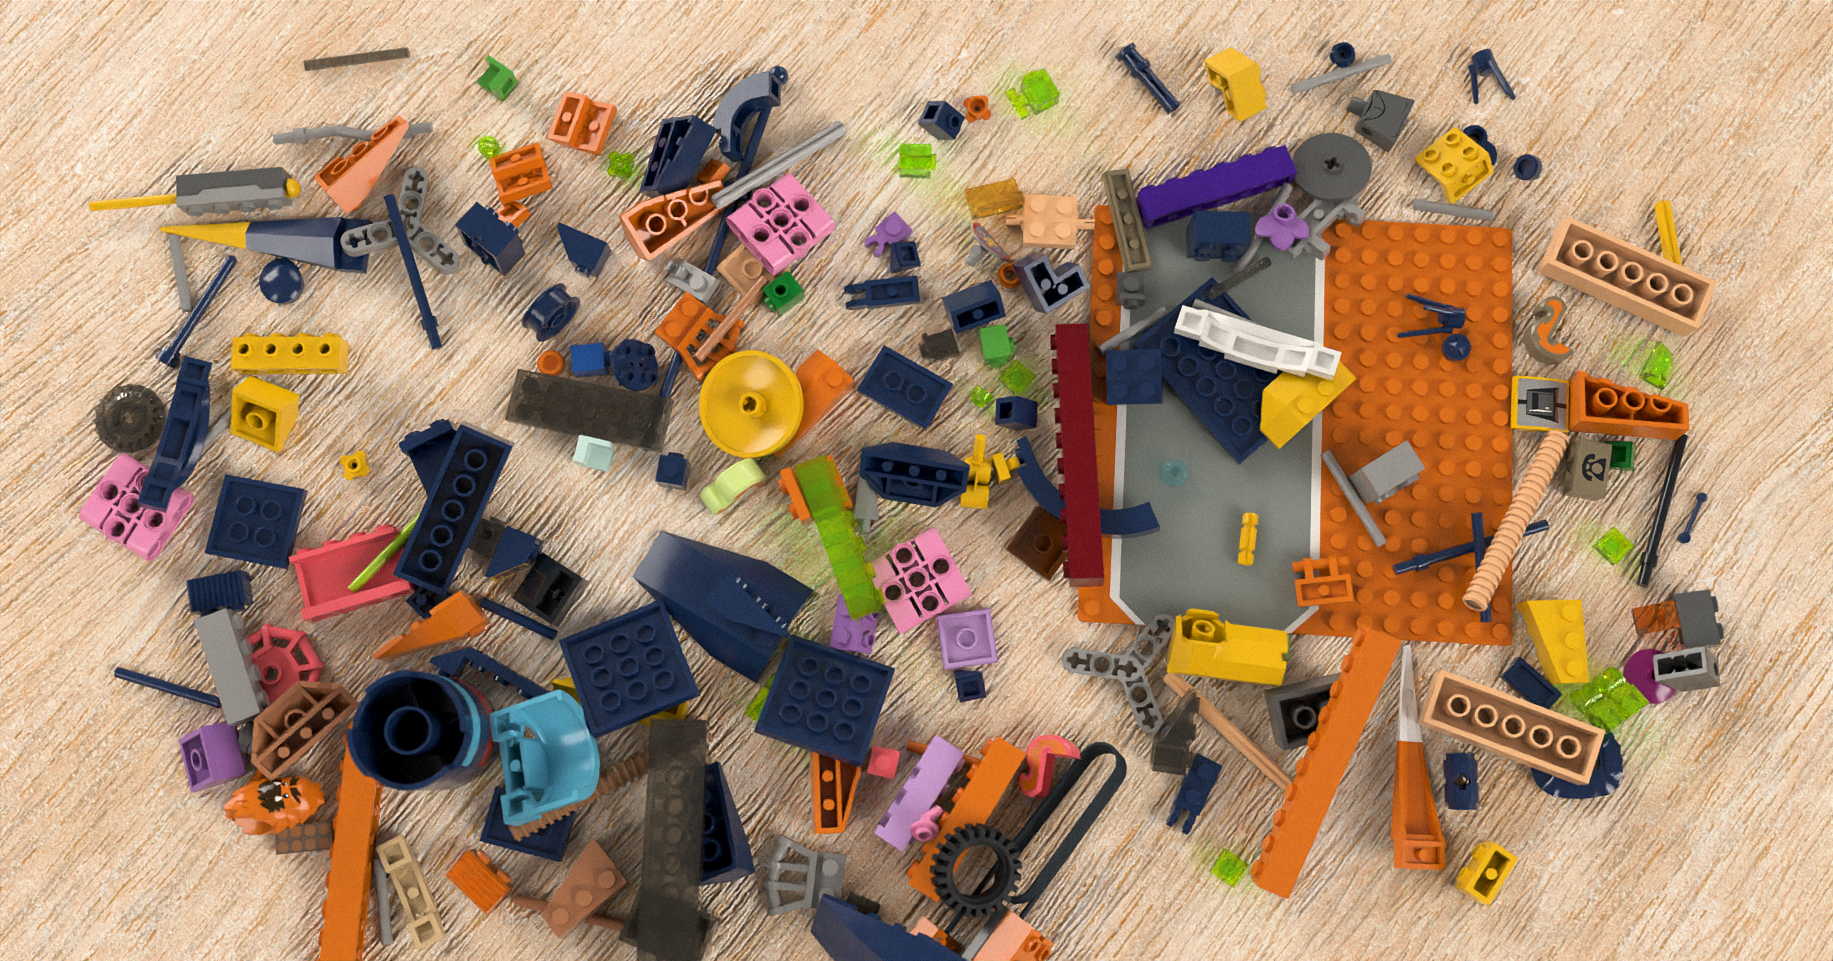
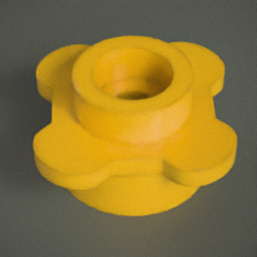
(362, 465)

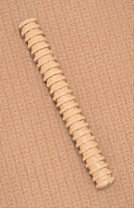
(1516, 520)

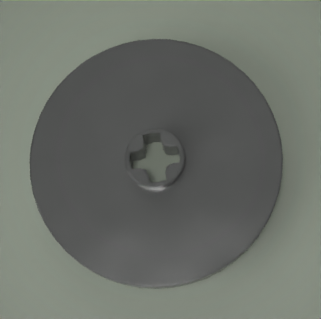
(1348, 176)

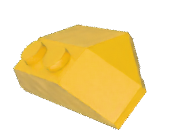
(1296, 400)

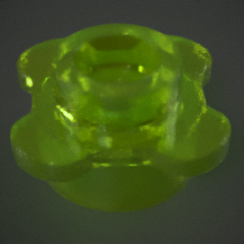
(623, 171)

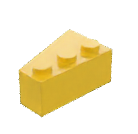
(1558, 637)

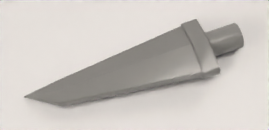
(865, 505)

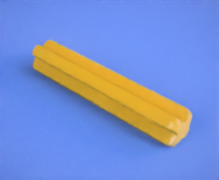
(1667, 231)

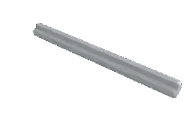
(778, 164)

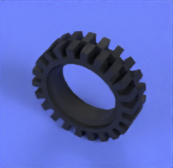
(1003, 883)

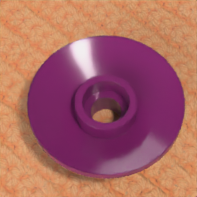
(1639, 671)

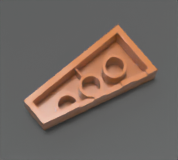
(1616, 410)

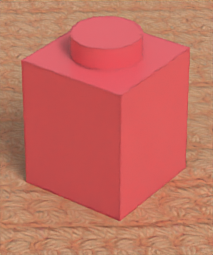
(883, 762)

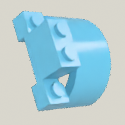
(555, 766)

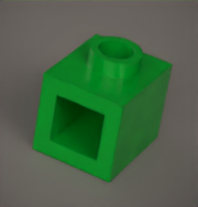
(782, 293)

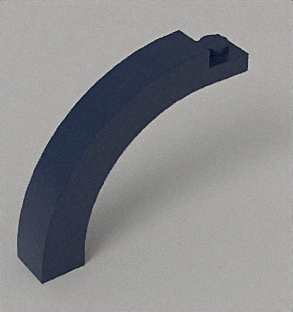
(1114, 523)

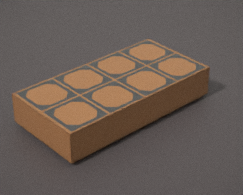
(305, 838)

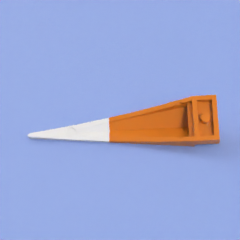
(1414, 814)

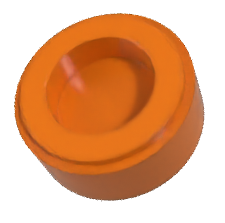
(551, 363)

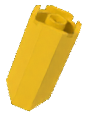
(1225, 650)

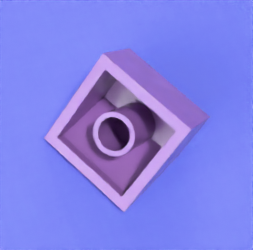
(212, 756)

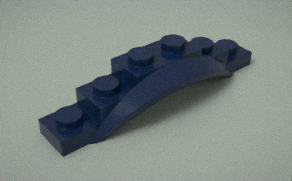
(182, 436)

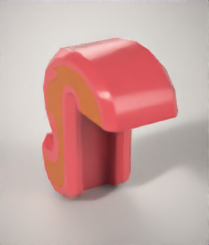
(1041, 761)

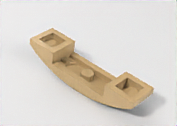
(413, 892)

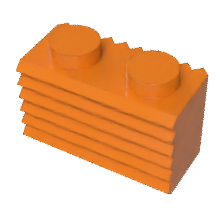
(480, 880)

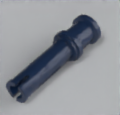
(1141, 69)

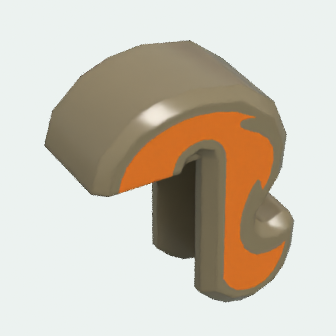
(1538, 335)

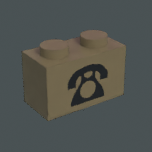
(1586, 469)

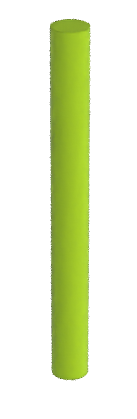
(383, 557)

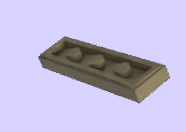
(1127, 220)

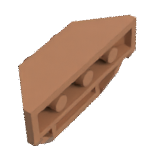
(297, 723)

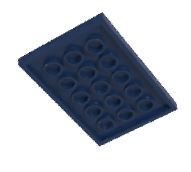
(1214, 389)

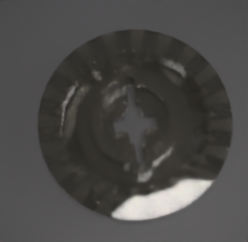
(146, 423)

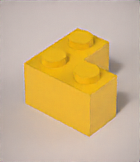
(1238, 81)

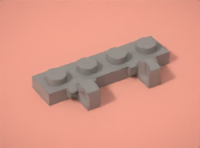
(1319, 217)

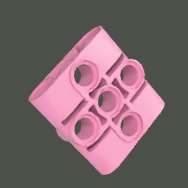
(755, 221)
(140, 530)
(950, 583)

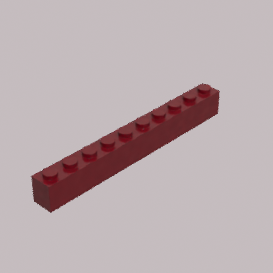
(1078, 458)

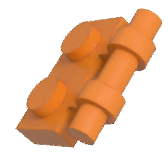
(1326, 589)

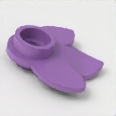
(1282, 227)

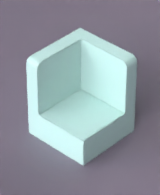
(594, 453)

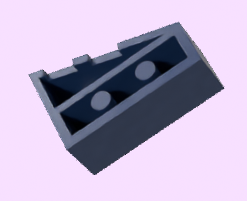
(676, 154)

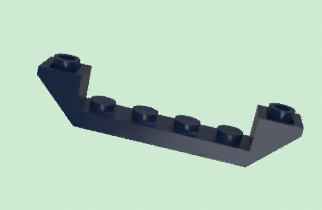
(455, 663)

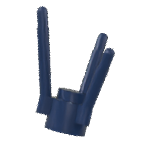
(1486, 64)
(1448, 316)

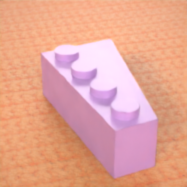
(920, 791)

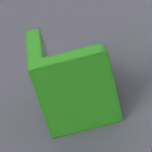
(497, 79)

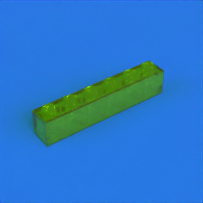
(839, 539)

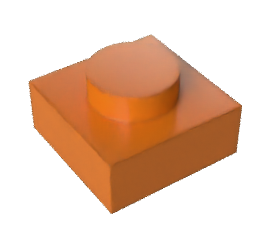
(713, 171)
(513, 213)

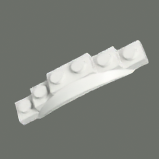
(1257, 344)

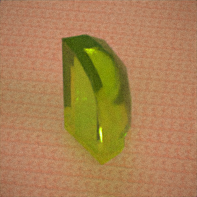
(1658, 366)

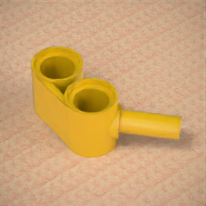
(979, 477)

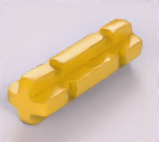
(1247, 539)

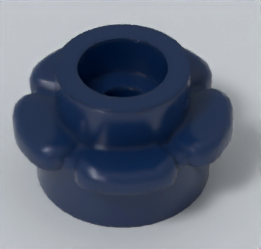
(1342, 48)

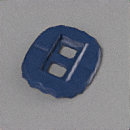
(1601, 782)

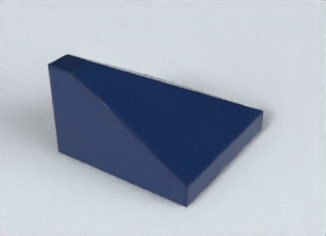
(903, 256)
(969, 685)

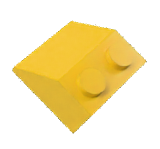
(263, 412)

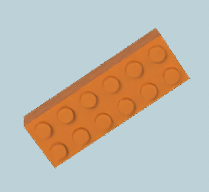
(971, 806)

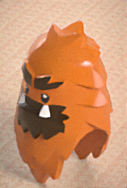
(274, 805)

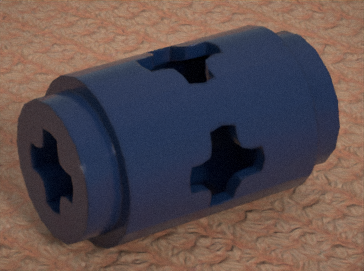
(1468, 796)

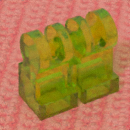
(1621, 703)

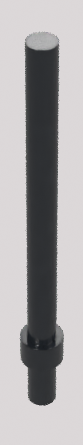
(1649, 557)

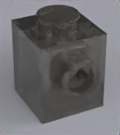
(487, 536)

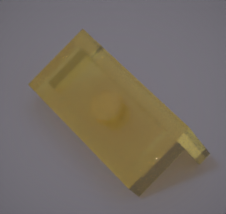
(994, 199)

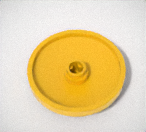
(751, 404)

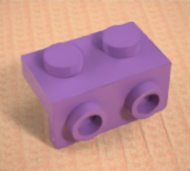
(852, 636)

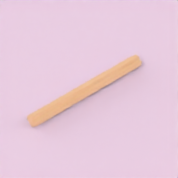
(1232, 733)

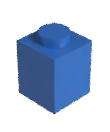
(590, 360)

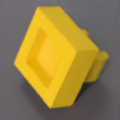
(1003, 468)

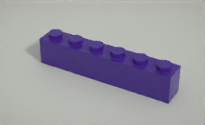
(1215, 186)

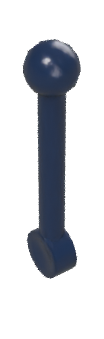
(1685, 537)

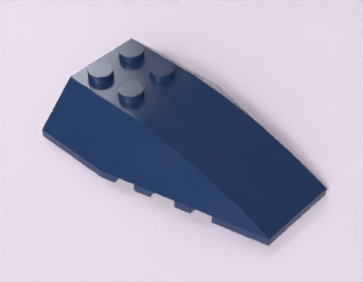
(687, 571)
(859, 937)

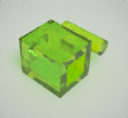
(1036, 91)
(916, 161)

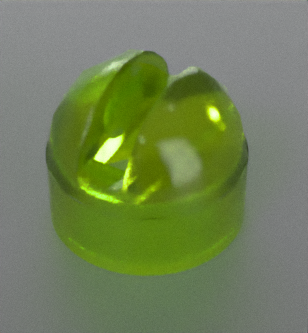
(488, 151)
(981, 397)

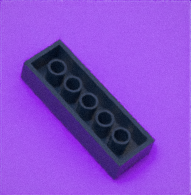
(453, 508)

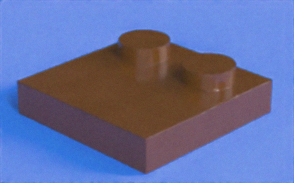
(1039, 543)

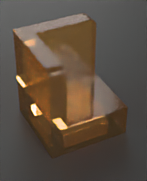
(1655, 617)

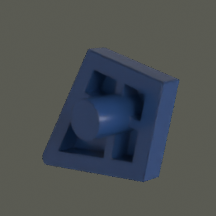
(424, 600)

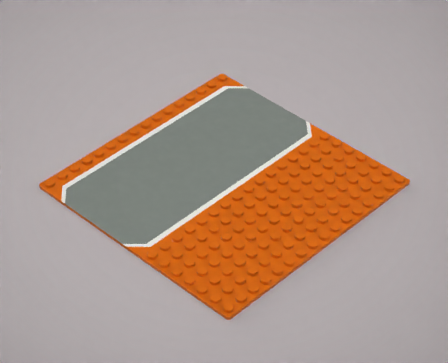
(1401, 393)

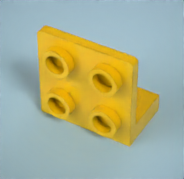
(1456, 163)

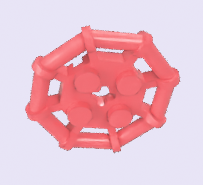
(283, 659)

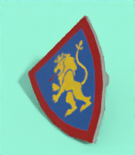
(987, 244)

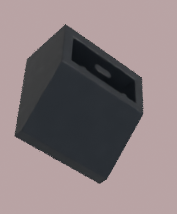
(550, 590)

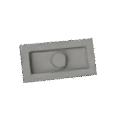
(691, 279)

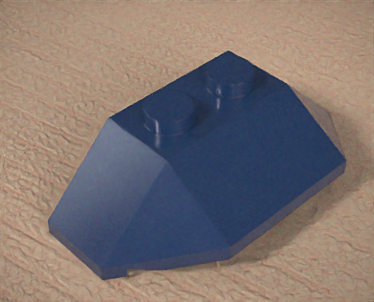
(913, 473)

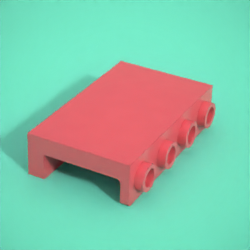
(332, 568)

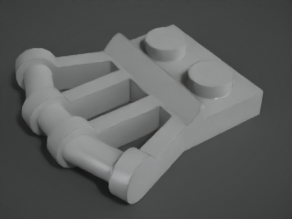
(823, 871)

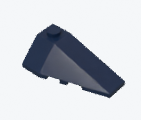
(725, 843)

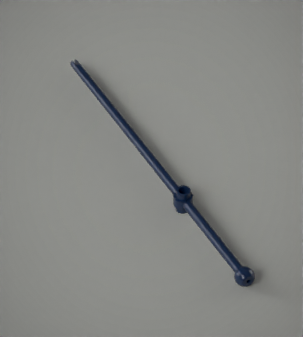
(782, 74)

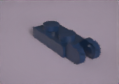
(884, 293)
(1194, 791)

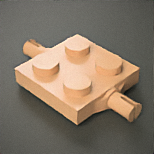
(1049, 221)

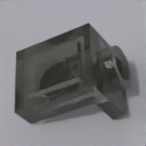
(938, 346)

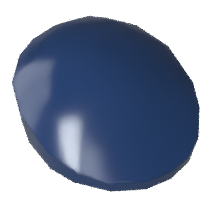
(281, 281)

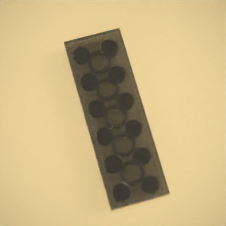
(589, 410)

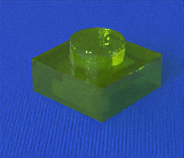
(1016, 378)
(1613, 546)
(1228, 867)

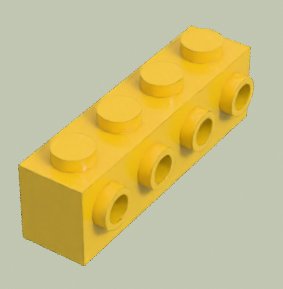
(289, 354)

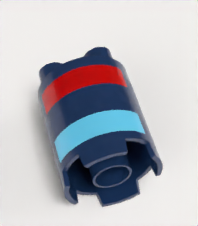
(422, 732)

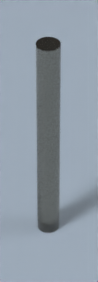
(355, 59)

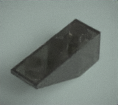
(1172, 741)

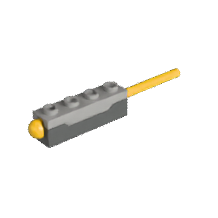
(219, 193)

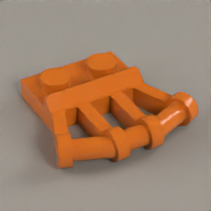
(684, 324)

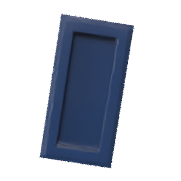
(1530, 684)

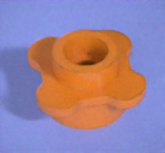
(973, 102)

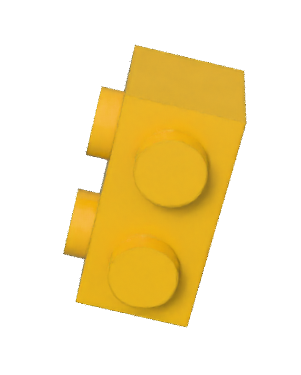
(1485, 872)

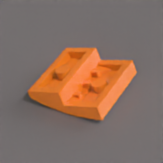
(582, 123)
(520, 173)

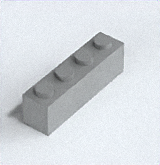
(232, 666)

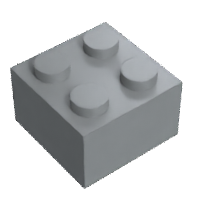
(1380, 477)

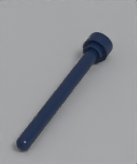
(171, 354)

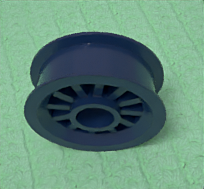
(550, 312)

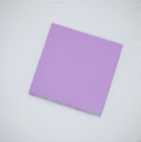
(967, 639)

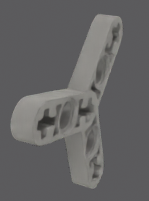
(415, 234)
(1136, 679)

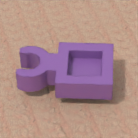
(889, 231)

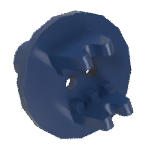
(633, 376)

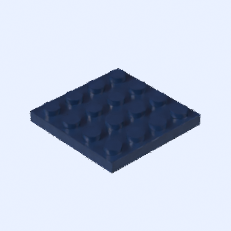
(628, 668)
(825, 701)

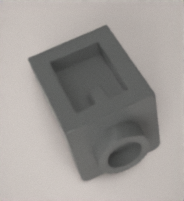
(1130, 290)

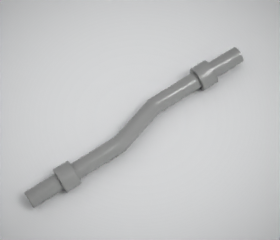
(301, 135)

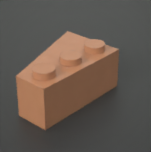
(584, 891)

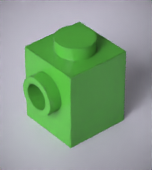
(996, 345)

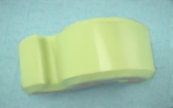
(732, 485)

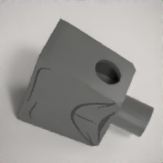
(1381, 117)
(1692, 669)

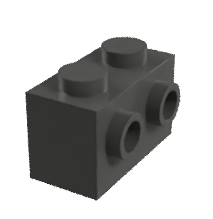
(1697, 619)

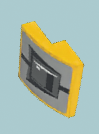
(1539, 404)

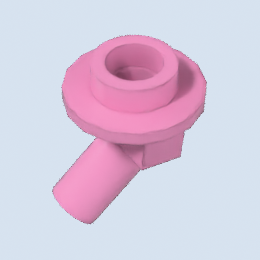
(925, 829)

